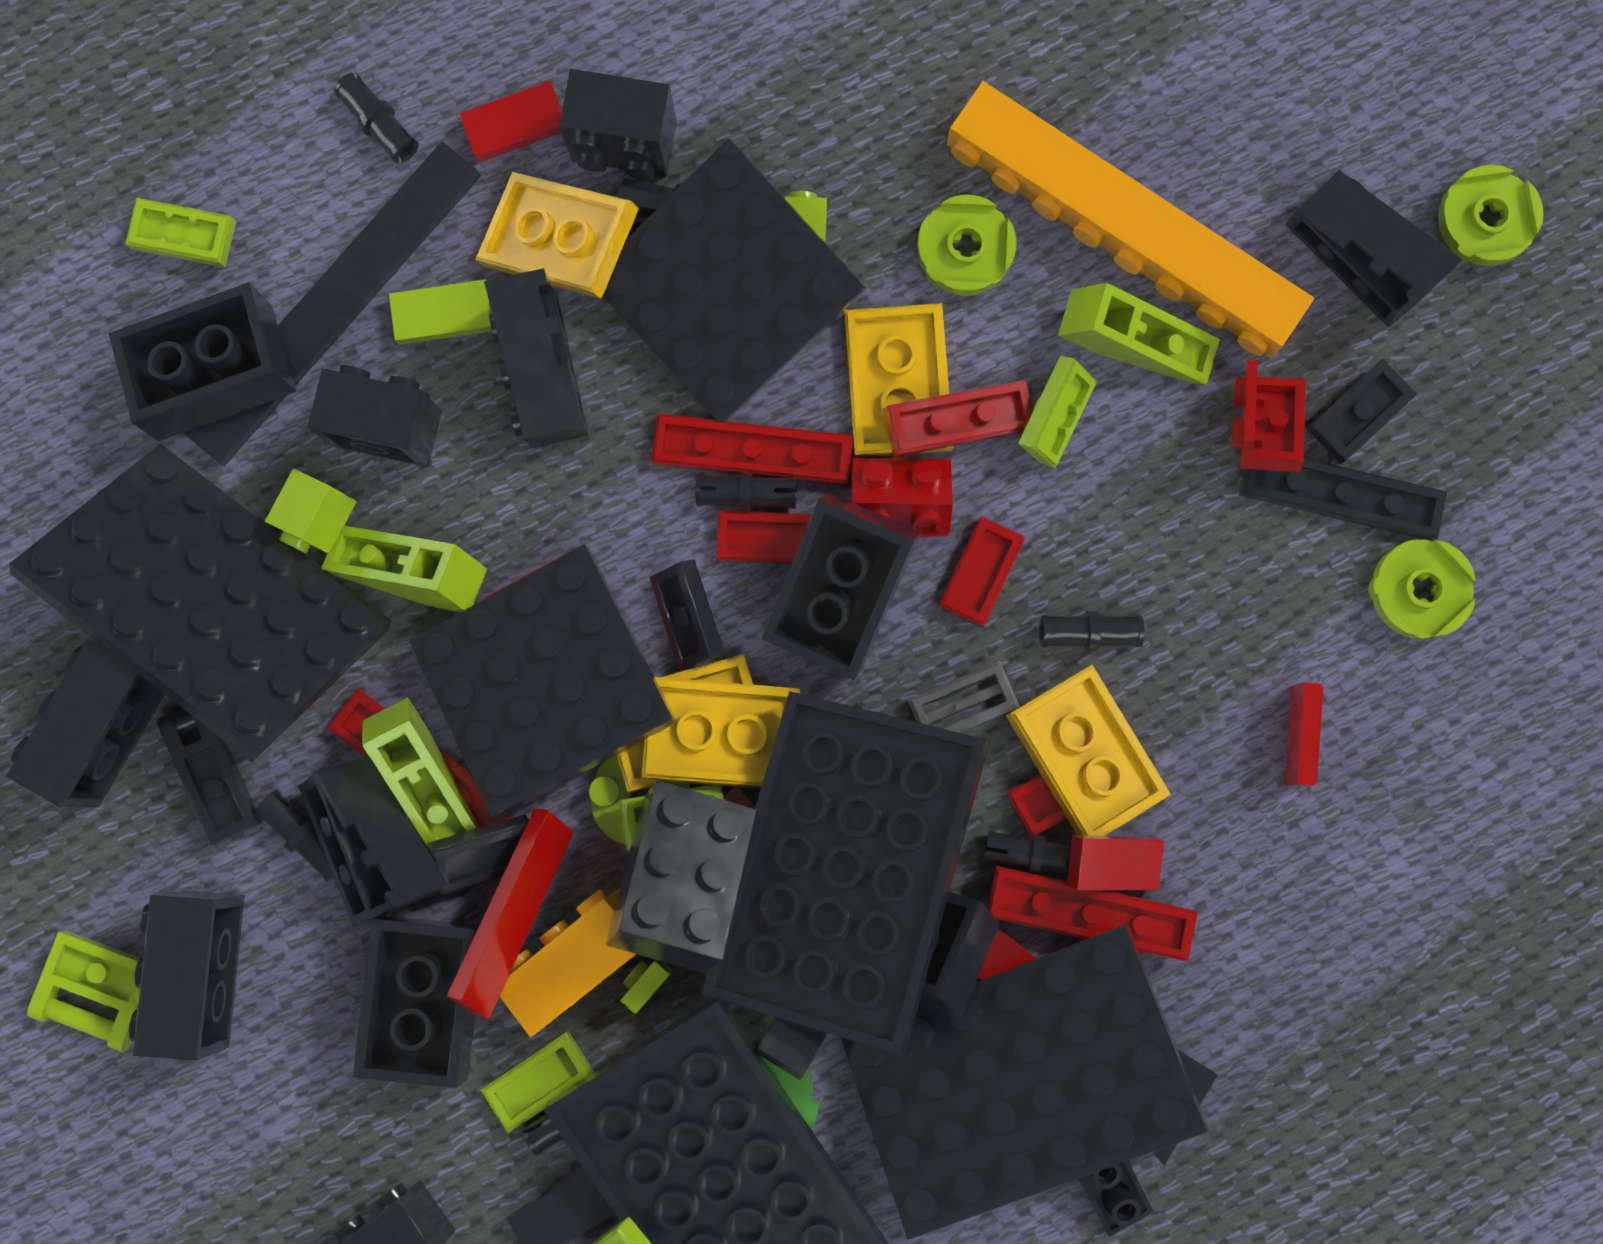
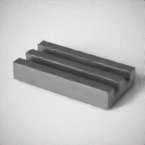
(1002, 687)

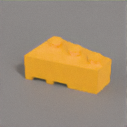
(567, 966)

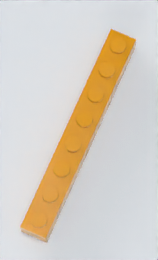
(1127, 221)

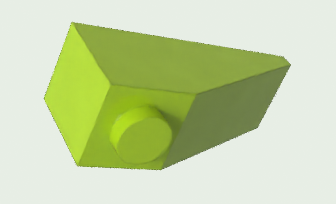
(1137, 333)
(407, 567)
(416, 772)

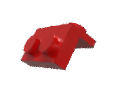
(1271, 421)
(906, 491)

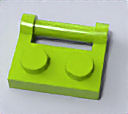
(94, 973)

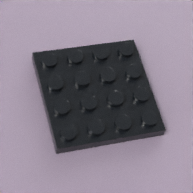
(728, 282)
(541, 682)

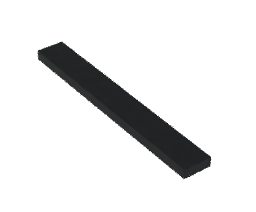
(352, 284)

